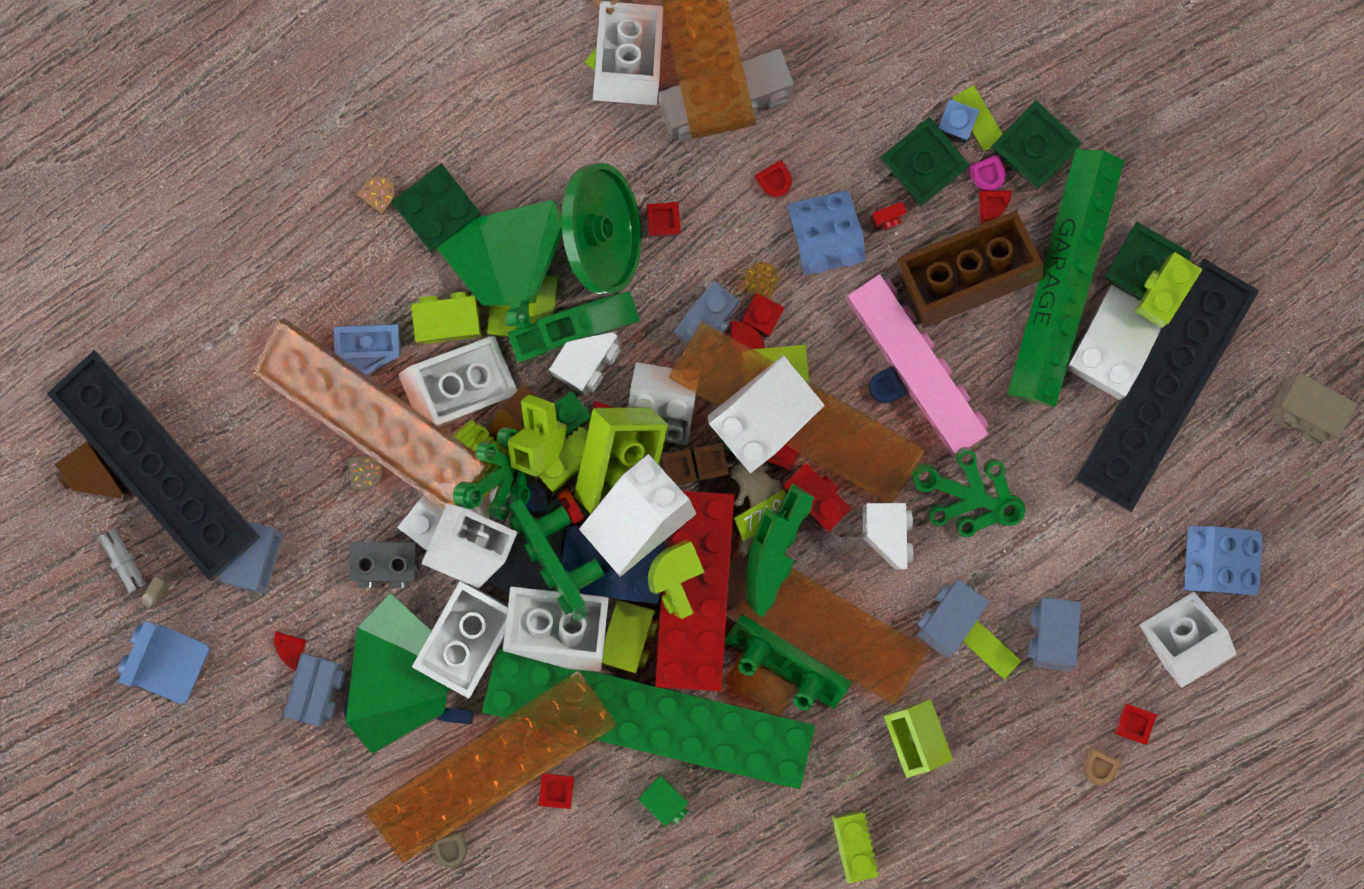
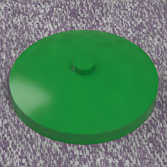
(601, 228)

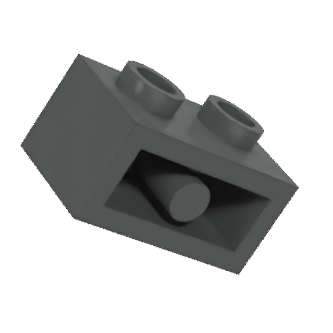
(383, 562)

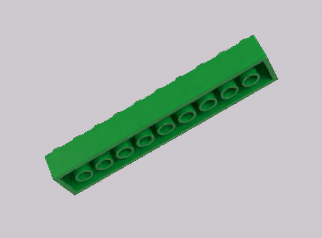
(667, 721)

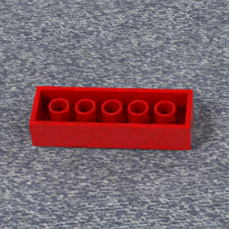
(693, 647)

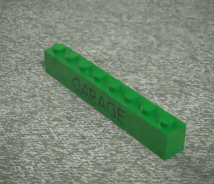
(1066, 277)

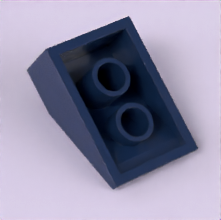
(630, 586)

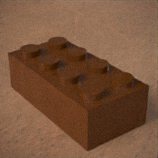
(970, 269)

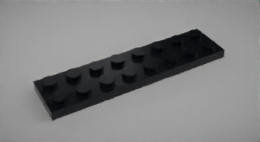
(1166, 387)
(153, 465)

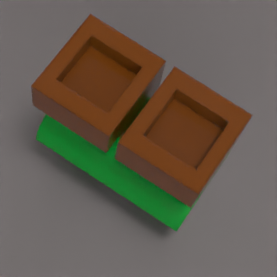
(695, 464)

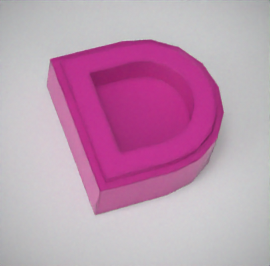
(988, 174)

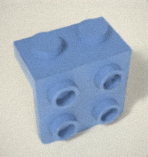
(827, 232)
(1223, 560)
(163, 662)

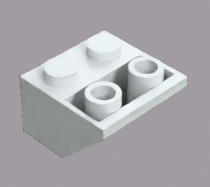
(583, 360)
(667, 398)
(886, 532)
(468, 546)

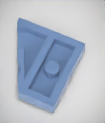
(367, 345)

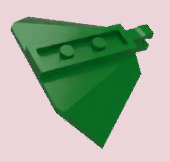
(507, 256)
(385, 691)

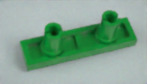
(553, 573)
(787, 661)

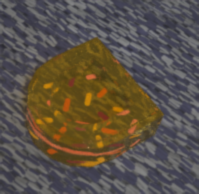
(761, 279)

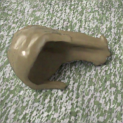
(748, 491)

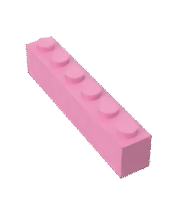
(916, 364)

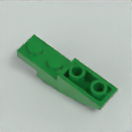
(574, 324)
(767, 559)

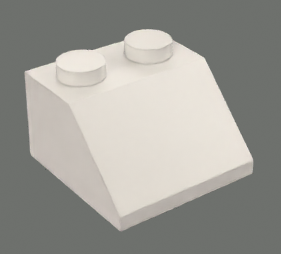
(1188, 639)

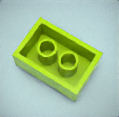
(613, 446)

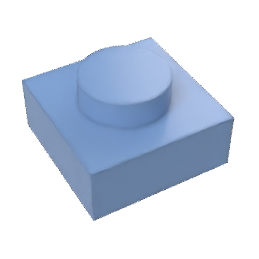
(958, 120)

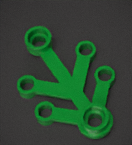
(471, 494)
(972, 496)

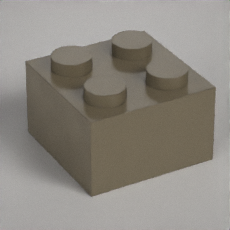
(1311, 408)

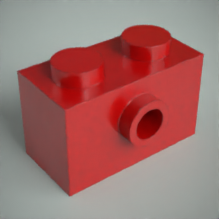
(827, 505)

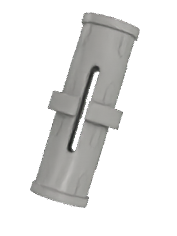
(122, 561)

